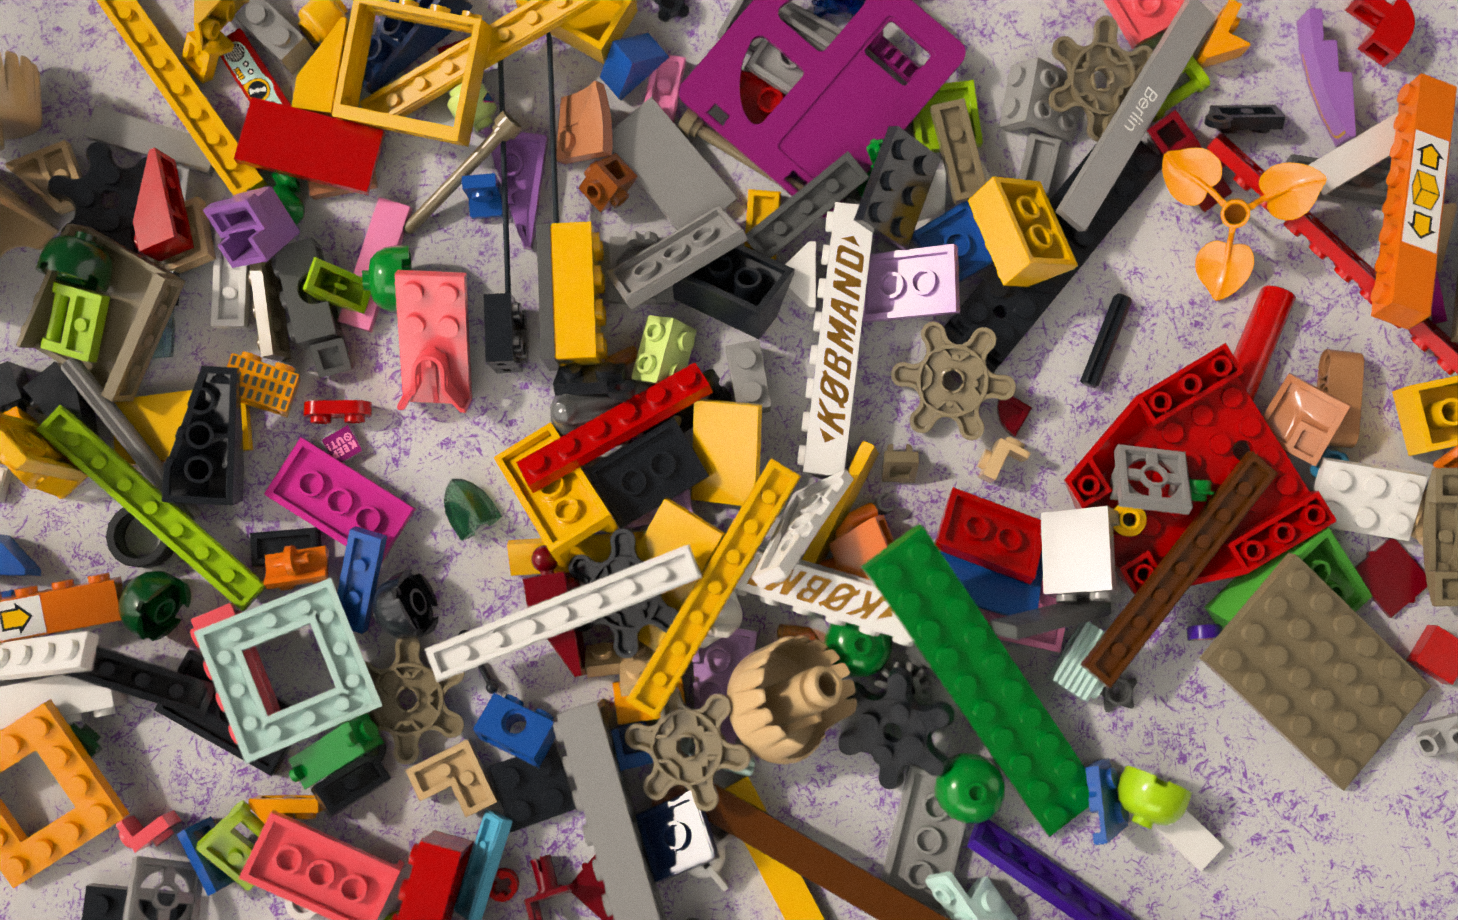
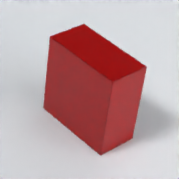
(1436, 654)

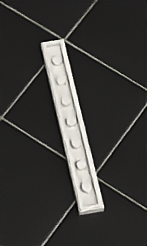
(563, 613)

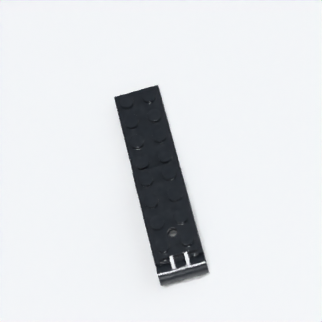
(1025, 305)

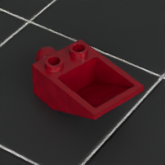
(541, 588)

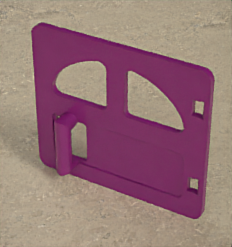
(839, 98)

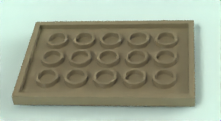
(1315, 671)

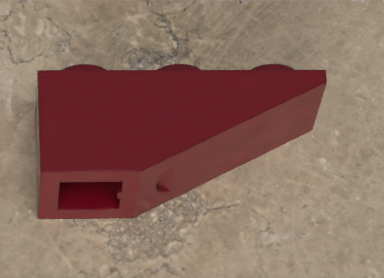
(1174, 134)

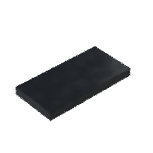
(215, 722)

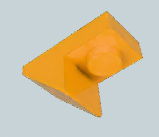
(1220, 42)
(302, 805)

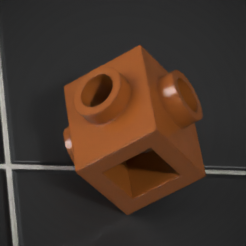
(601, 185)

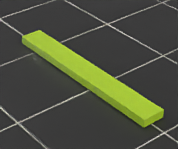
(146, 505)

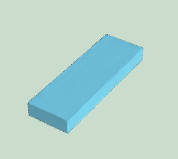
(483, 865)

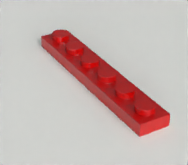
(614, 427)

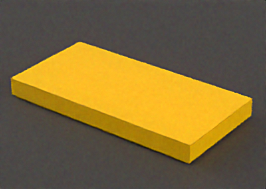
(159, 417)
(669, 530)

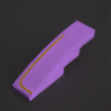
(1328, 87)

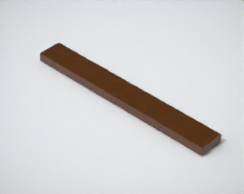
(1178, 569)
(815, 861)

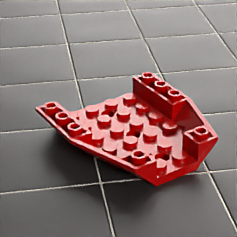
(1202, 414)

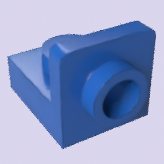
(484, 195)

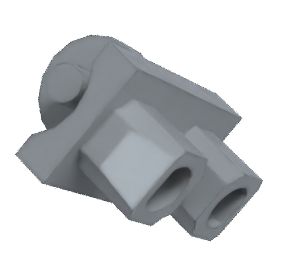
(1437, 735)

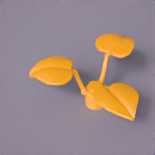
(1286, 187)

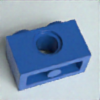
(528, 745)

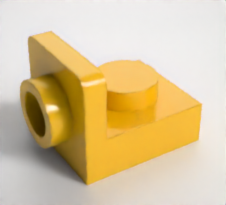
(203, 63)

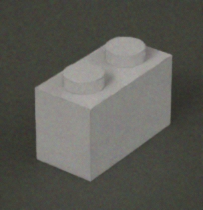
(275, 34)
(748, 374)

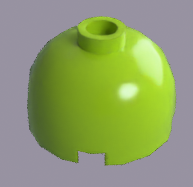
(1151, 798)

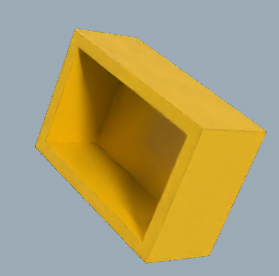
(596, 27)

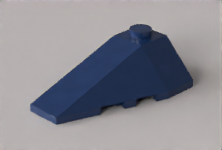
(402, 42)

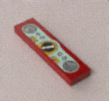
(251, 71)

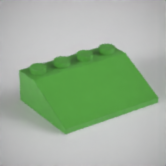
(1320, 553)

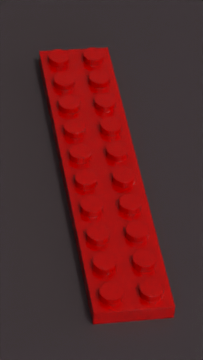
(1327, 244)

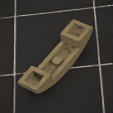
(1441, 536)

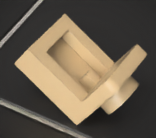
(993, 460)

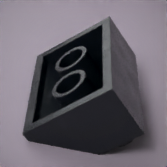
(738, 289)

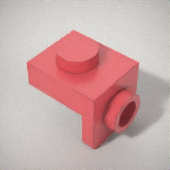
(137, 837)

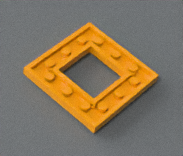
(74, 769)

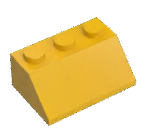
(1021, 231)

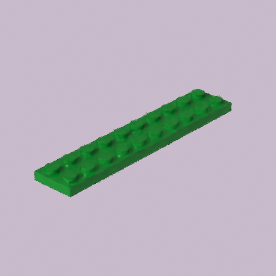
(981, 677)

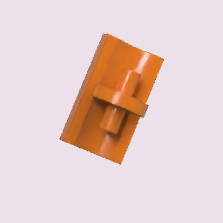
(296, 567)

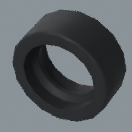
(117, 545)

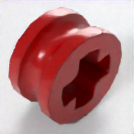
(503, 895)

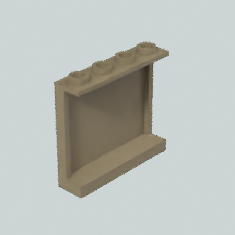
(135, 320)

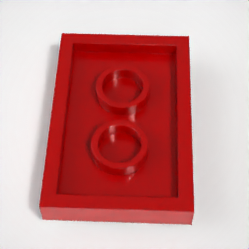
(990, 535)

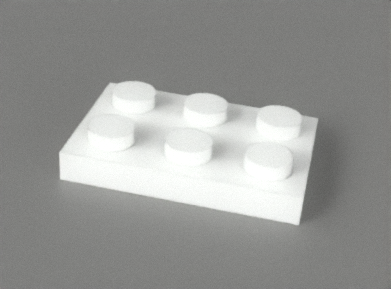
(1370, 497)

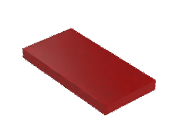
(309, 146)

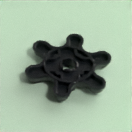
(88, 191)
(627, 621)
(914, 719)

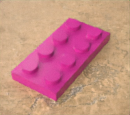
(336, 496)

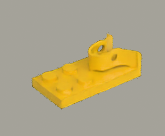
(36, 459)
(561, 511)

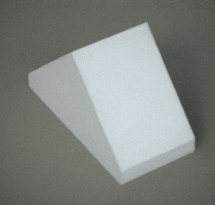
(803, 284)

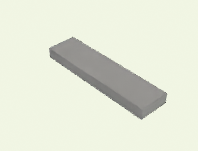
(141, 135)

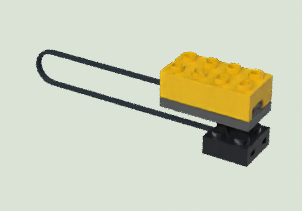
(567, 282)

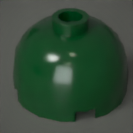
(77, 261)
(151, 604)

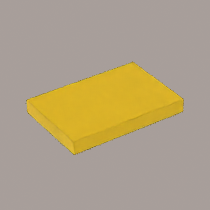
(729, 449)

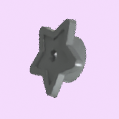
(1124, 696)

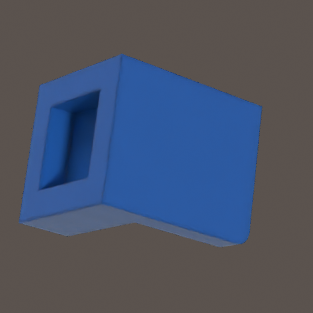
(628, 757)

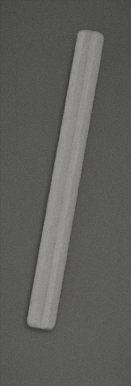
(120, 427)

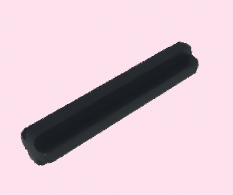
(1106, 340)

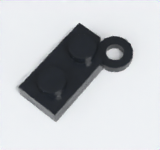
(1256, 118)
(594, 379)
(351, 783)

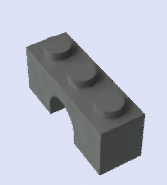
(308, 321)

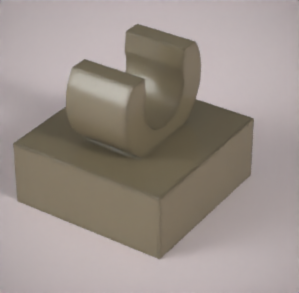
(900, 465)

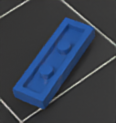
(360, 576)

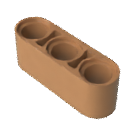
(1342, 376)

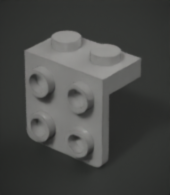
(1028, 98)

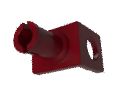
(546, 884)

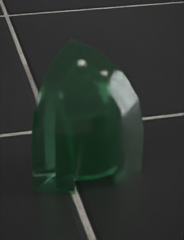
(468, 508)

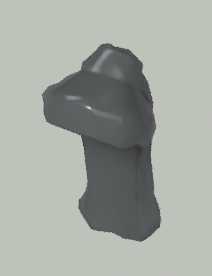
(575, 410)

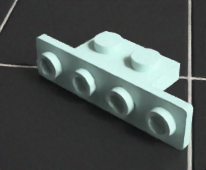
(979, 903)

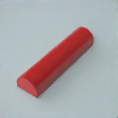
(1262, 335)

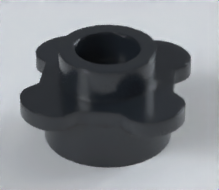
(666, 12)

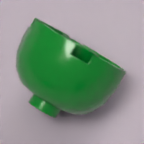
(381, 275)
(859, 651)
(970, 788)

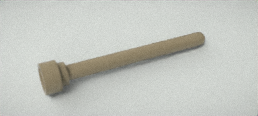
(694, 126)
(505, 128)

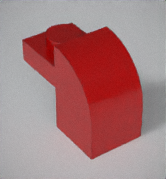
(1389, 24)

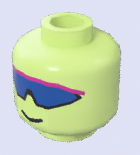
(485, 107)

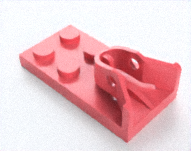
(434, 338)
(319, 871)

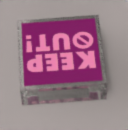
(343, 444)

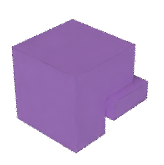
(252, 226)

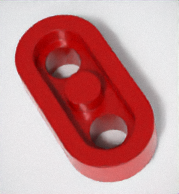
(351, 410)

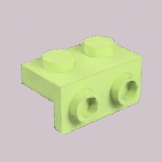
(663, 349)

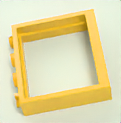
(356, 56)

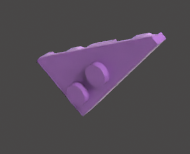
(524, 179)

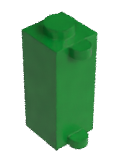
(335, 751)

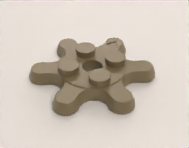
(1081, 63)
(929, 380)
(430, 709)
(675, 766)

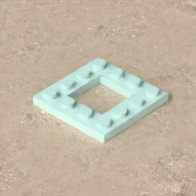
(223, 650)

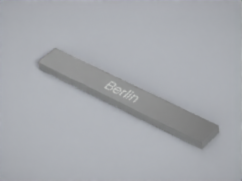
(1135, 114)

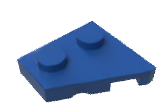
(1104, 799)

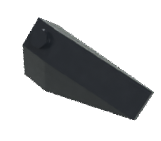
(208, 445)

